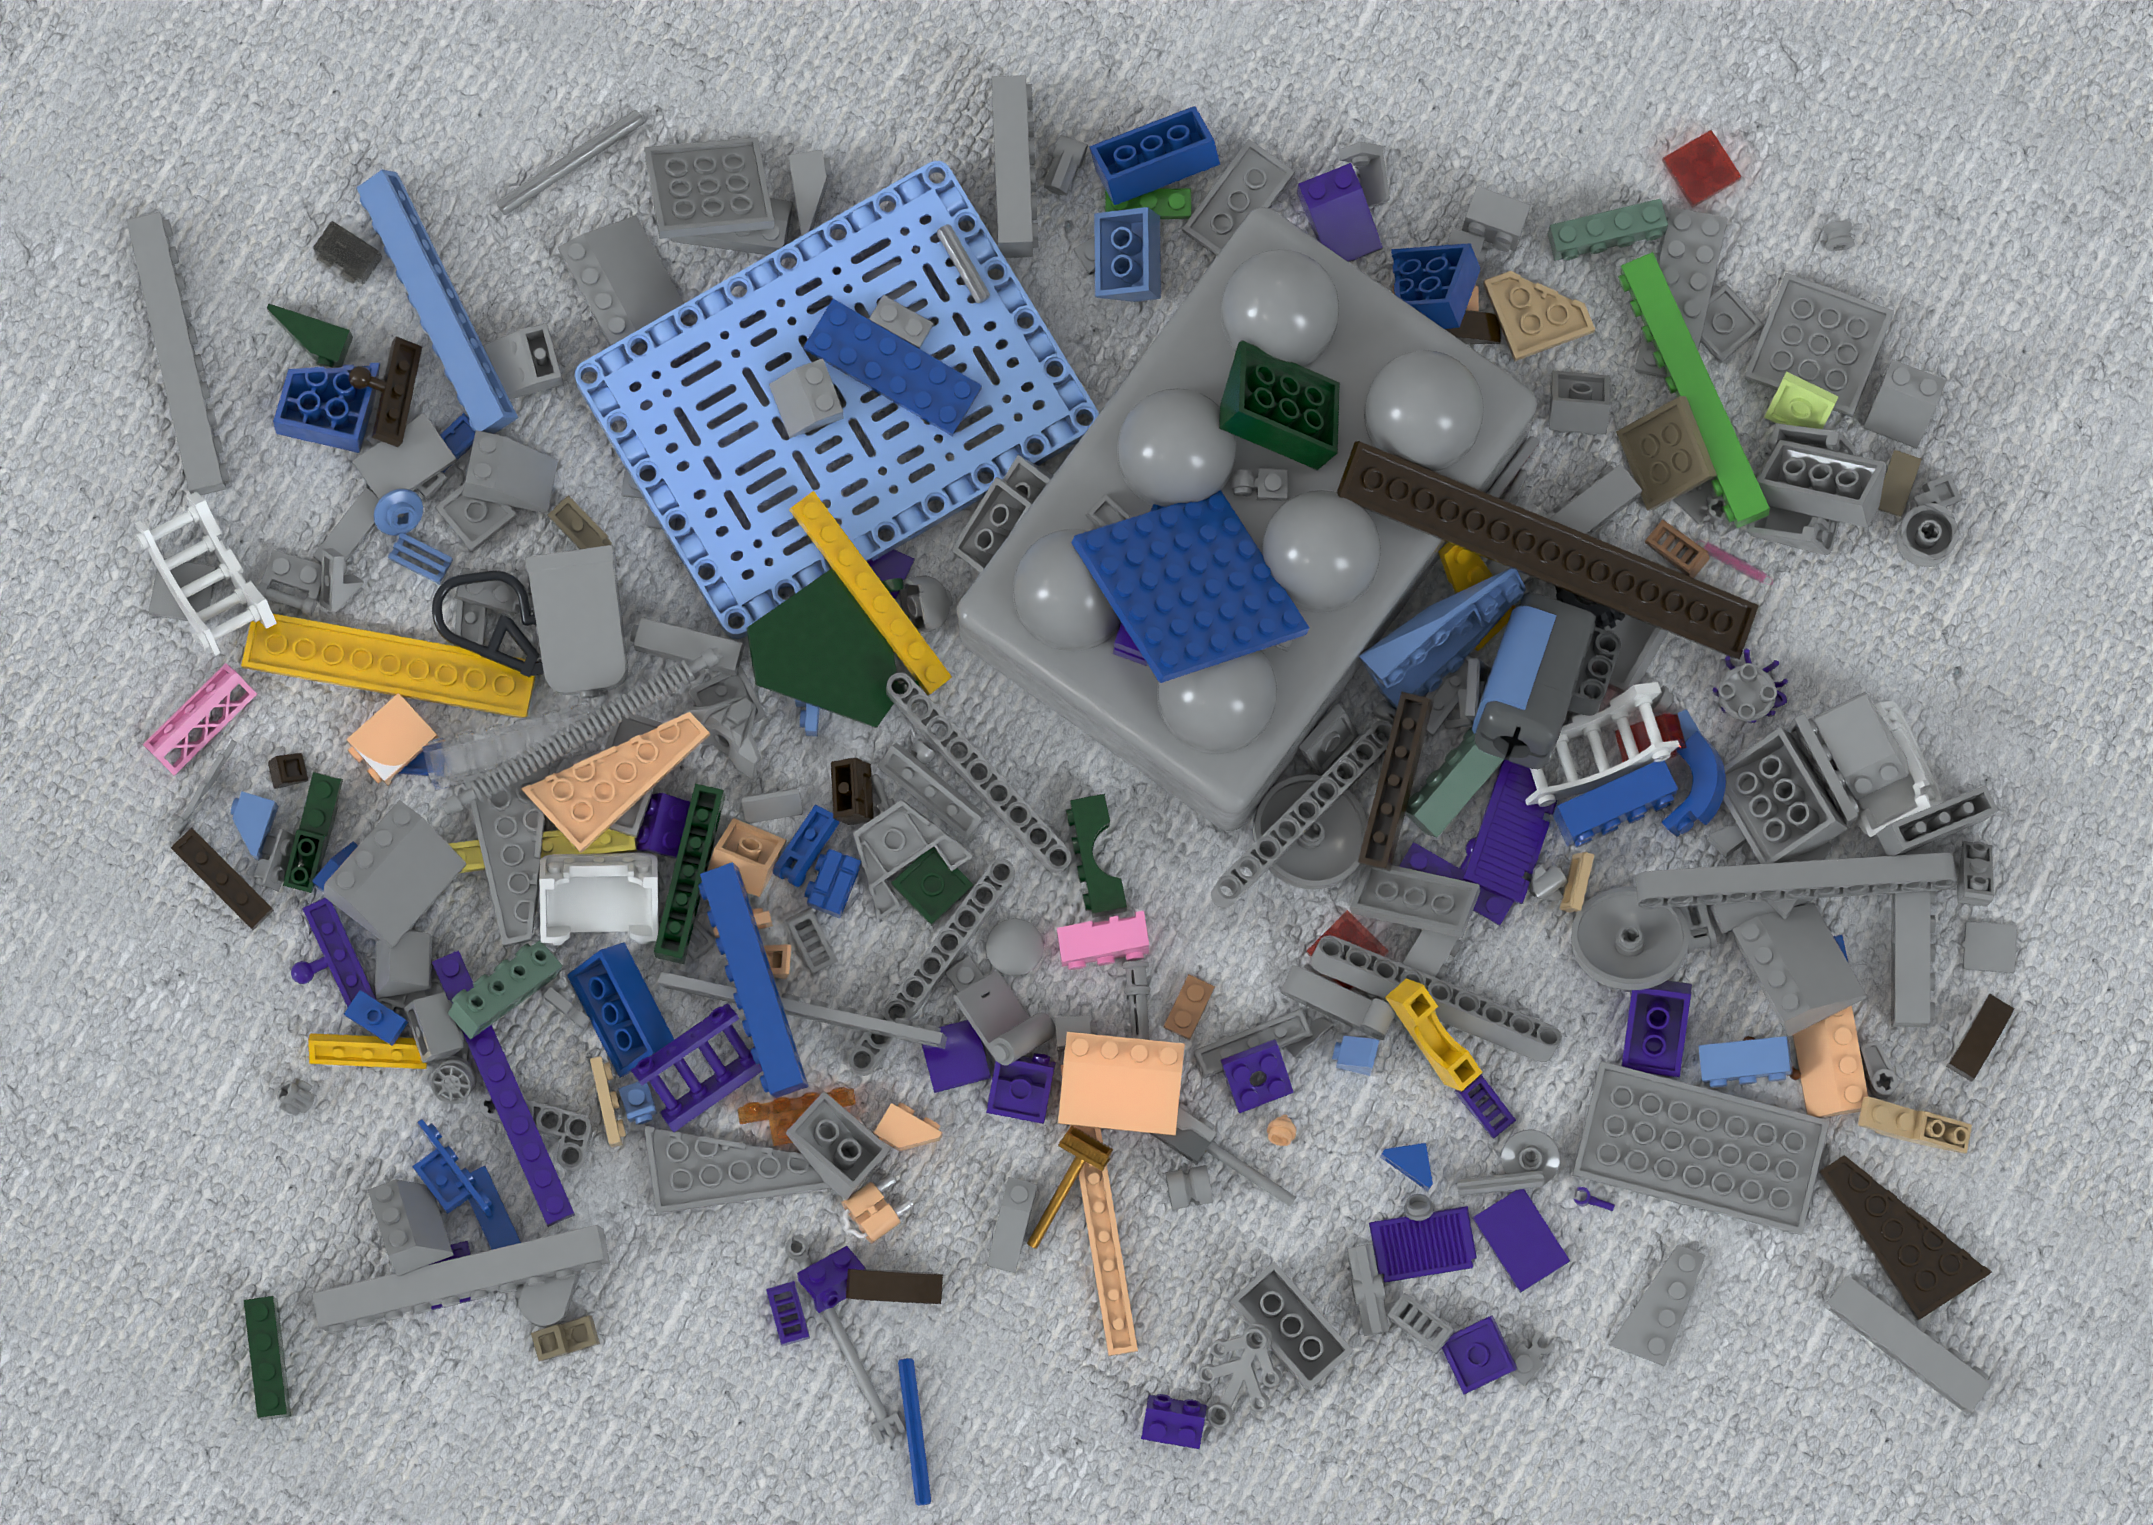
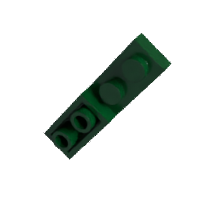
(314, 832)

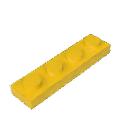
(363, 1051)

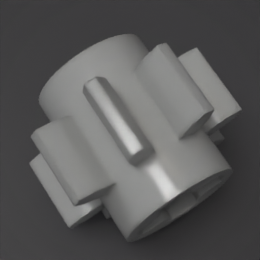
(1710, 513)
(295, 1096)

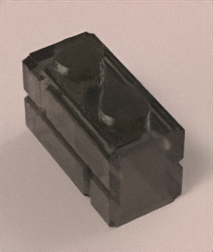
(347, 253)

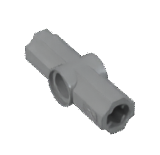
(1368, 1289)

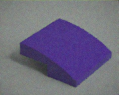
(961, 1060)

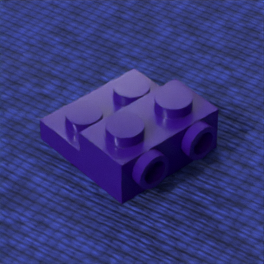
(1022, 1088)

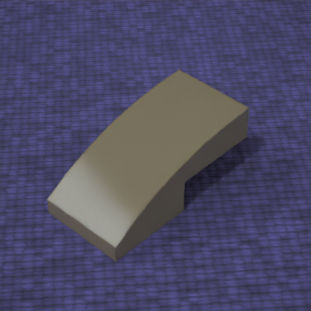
(1898, 482)
(565, 1338)

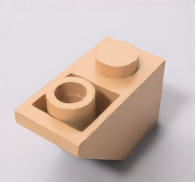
(904, 1130)

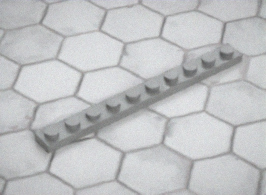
(816, 1010)

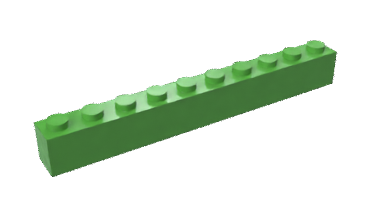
(1690, 378)

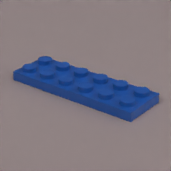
(892, 367)

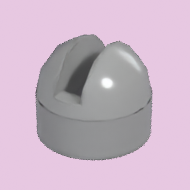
(923, 752)

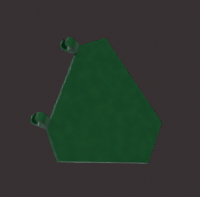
(826, 652)

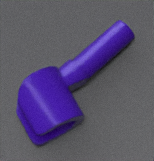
(1593, 1200)

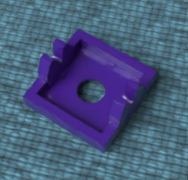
(1242, 1065)

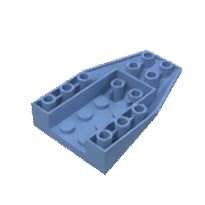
(1440, 637)

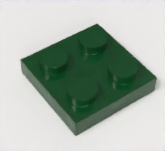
(932, 886)

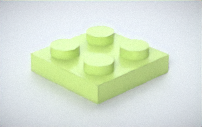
(1800, 403)

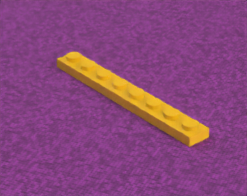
(870, 593)

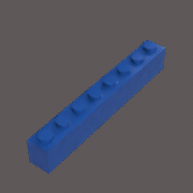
(753, 980)

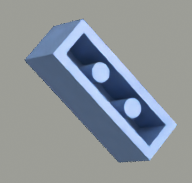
(1745, 1061)

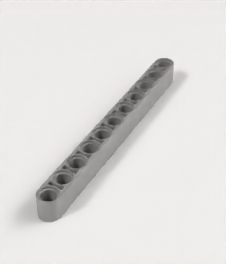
(1795, 880)

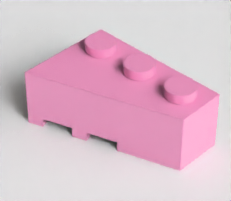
(1103, 941)

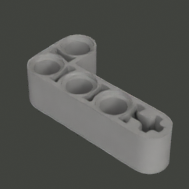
(1338, 1002)
(562, 1130)

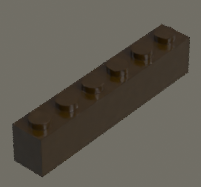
(1395, 781)

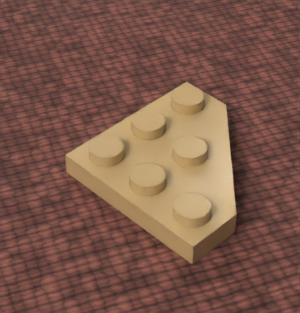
(1535, 315)

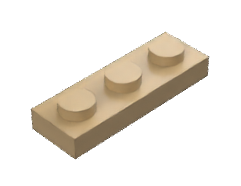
(608, 1101)

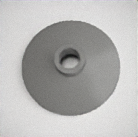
(1518, 1145)

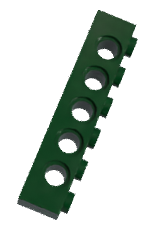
(691, 861)

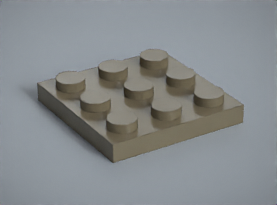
(1666, 453)

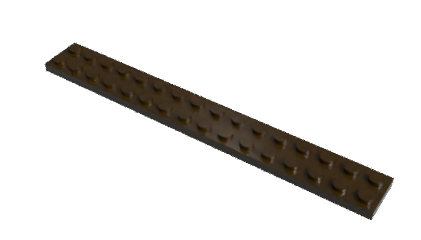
(1546, 550)

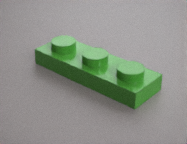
(1164, 202)

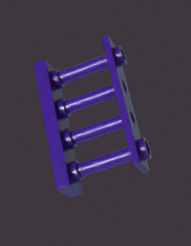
(712, 1090)

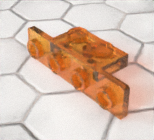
(785, 1112)

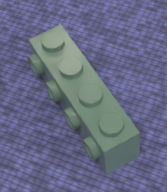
(1607, 229)
(1451, 786)
(504, 989)

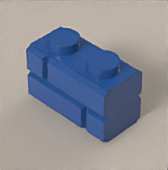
(833, 882)

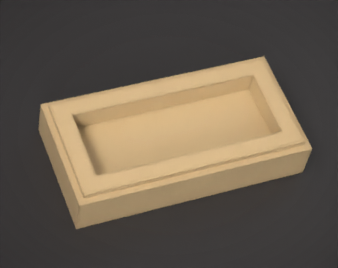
(1577, 882)

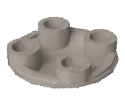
(1747, 693)
(1014, 947)

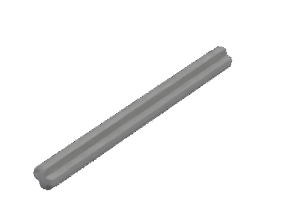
(570, 162)

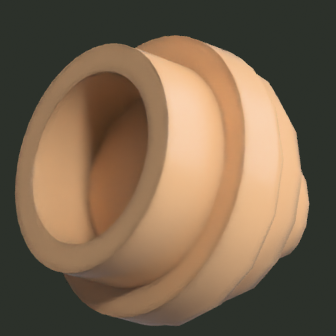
(1281, 1131)

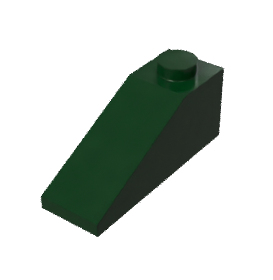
(321, 340)

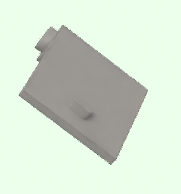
(1002, 1019)

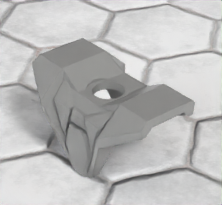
(731, 731)

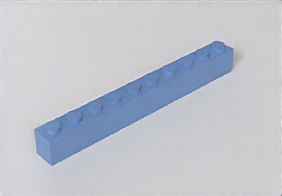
(436, 302)

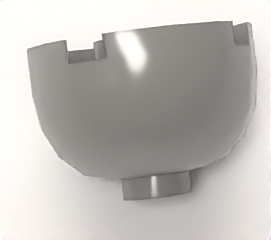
(925, 602)

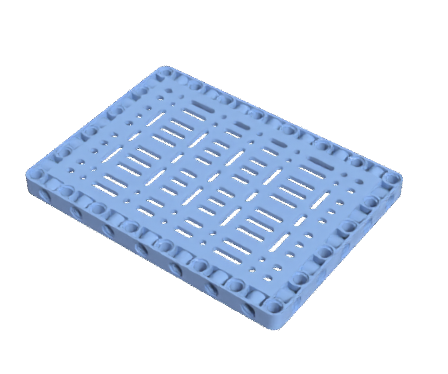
(766, 282)

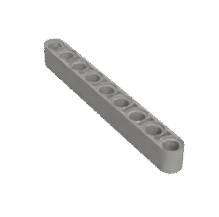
(972, 759)
(1294, 822)
(936, 953)
(1455, 1005)

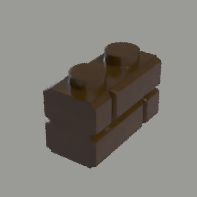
(852, 791)

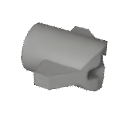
(1547, 883)

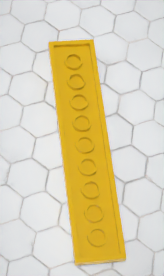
(386, 665)

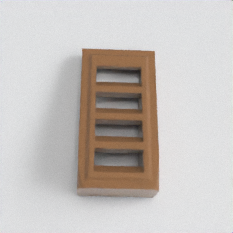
(1693, 548)

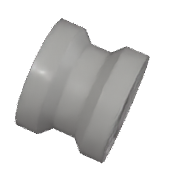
(1838, 235)

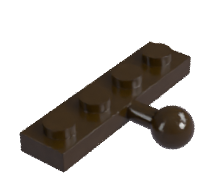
(395, 390)

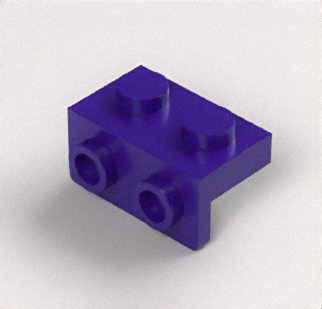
(663, 825)
(828, 1278)
(1174, 1421)

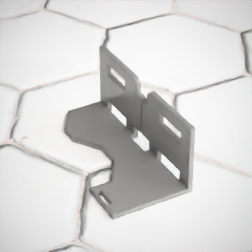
(1319, 1028)

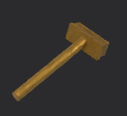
(1085, 1150)

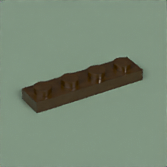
(222, 878)

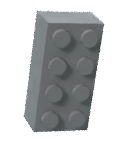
(1299, 1331)

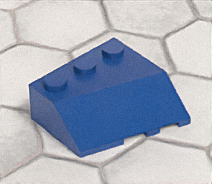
(1436, 280)
(325, 407)

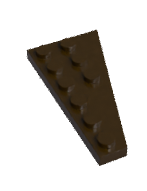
(1910, 1249)

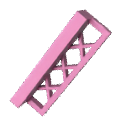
(193, 711)

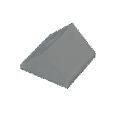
(405, 966)

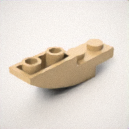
(1914, 1126)

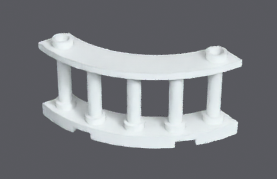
(228, 569)
(1636, 697)

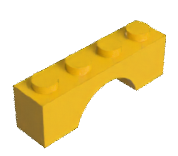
(1418, 1015)

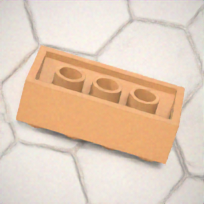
(1831, 1066)

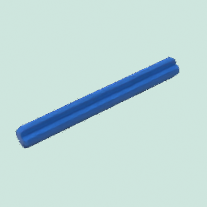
(914, 1431)

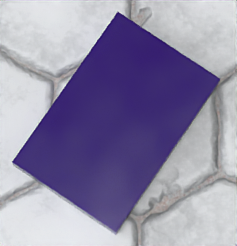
(1521, 1239)

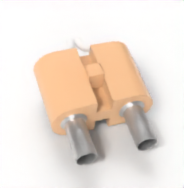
(872, 1212)

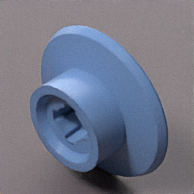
(395, 503)

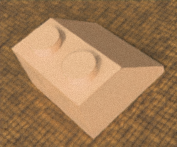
(751, 851)

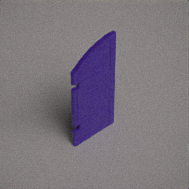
(1509, 835)

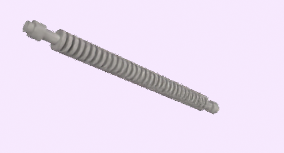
(708, 658)

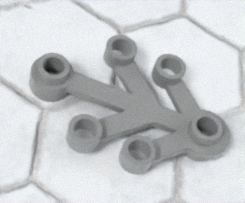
(1242, 1371)

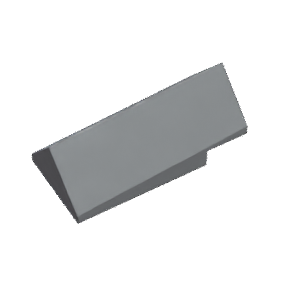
(1000, 512)

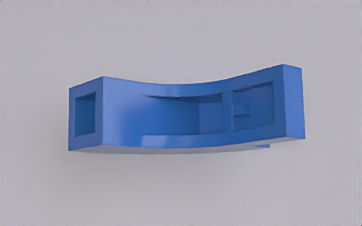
(1707, 786)

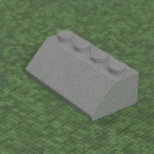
(754, 241)
(1823, 483)

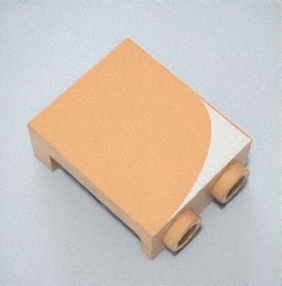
(390, 739)

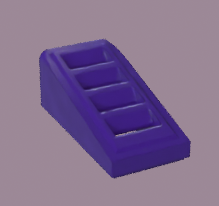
(1492, 1099)
(797, 1336)

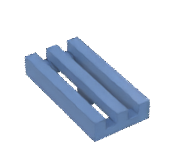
(398, 547)

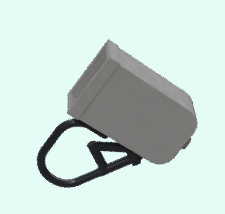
(574, 618)

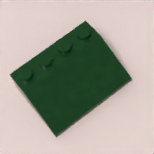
(1281, 407)

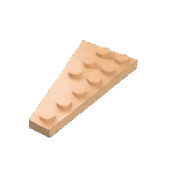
(605, 786)

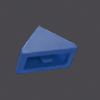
(1411, 1162)

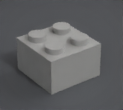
(1496, 218)

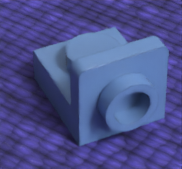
(638, 1103)

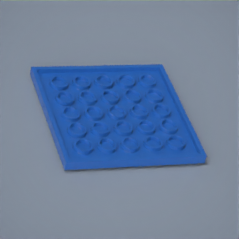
(1189, 586)

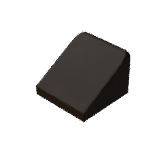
(287, 770)

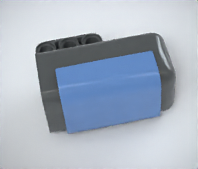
(1541, 674)

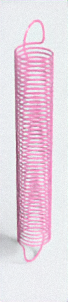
(1735, 562)

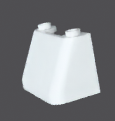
(1906, 795)
(598, 895)

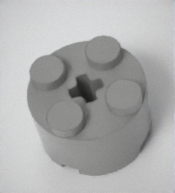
(1943, 535)

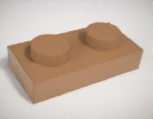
(1189, 1007)

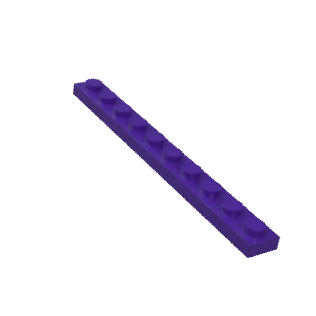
(509, 1102)

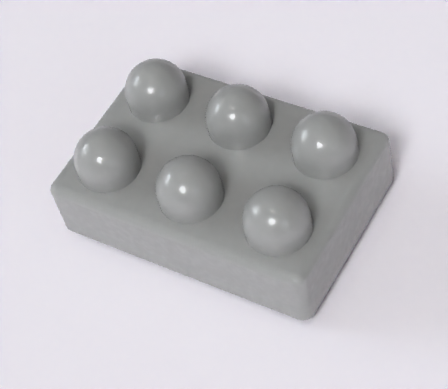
(1404, 389)

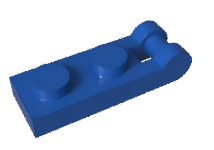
(805, 846)

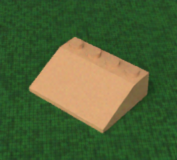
(1121, 1083)

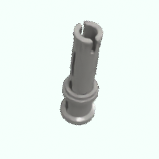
(1137, 992)

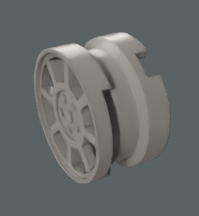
(454, 1080)

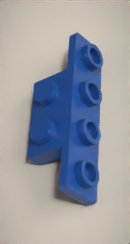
(444, 1177)

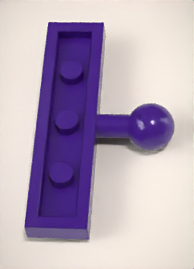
(1488, 903)
(337, 953)

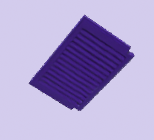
(1423, 1247)

